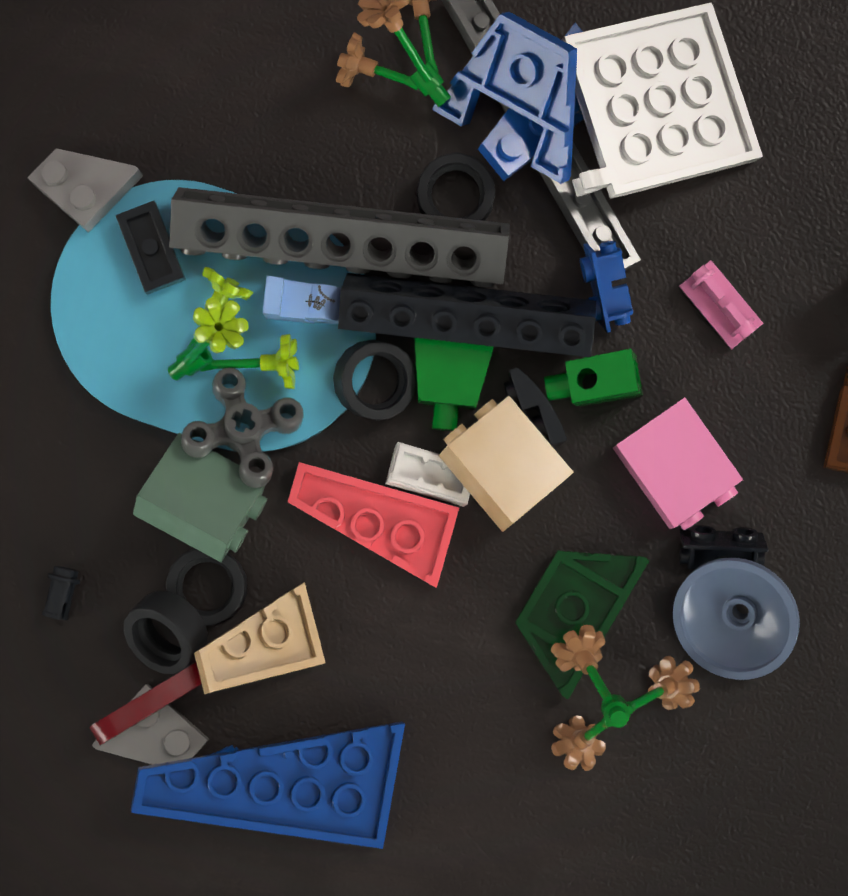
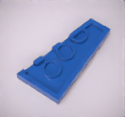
(516, 137)

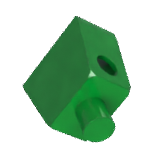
(450, 378)
(616, 379)

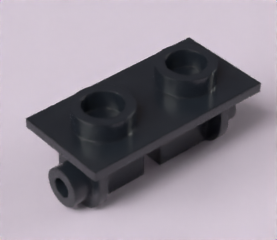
(706, 544)

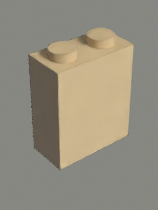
(504, 462)

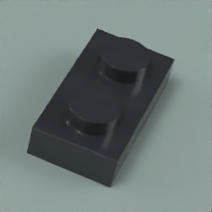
(149, 247)

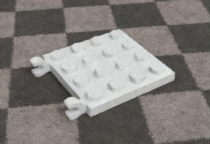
(660, 102)

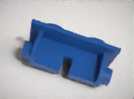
(601, 269)

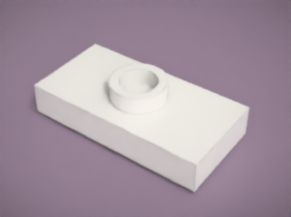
(425, 474)

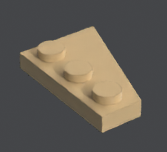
(264, 645)

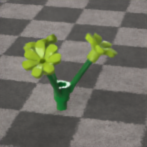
(221, 328)

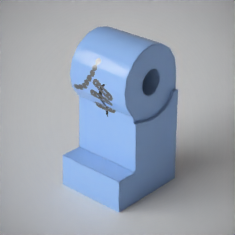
(301, 301)

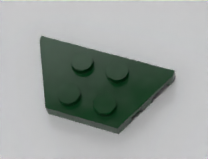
(575, 593)

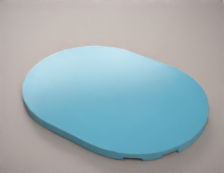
(126, 340)

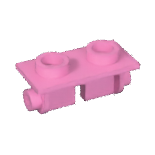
(721, 304)

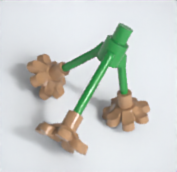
(387, 12)
(583, 654)

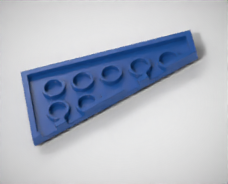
(306, 787)

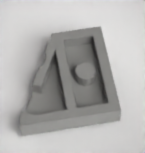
(84, 184)
(158, 738)

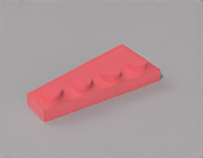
(387, 521)

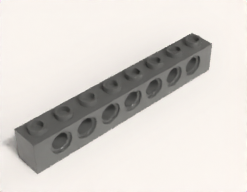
(319, 220)

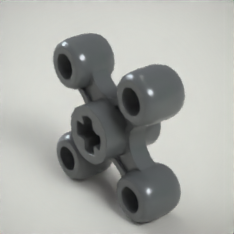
(246, 442)

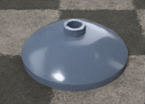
(721, 636)

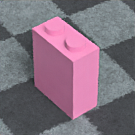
(679, 465)

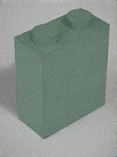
(199, 501)

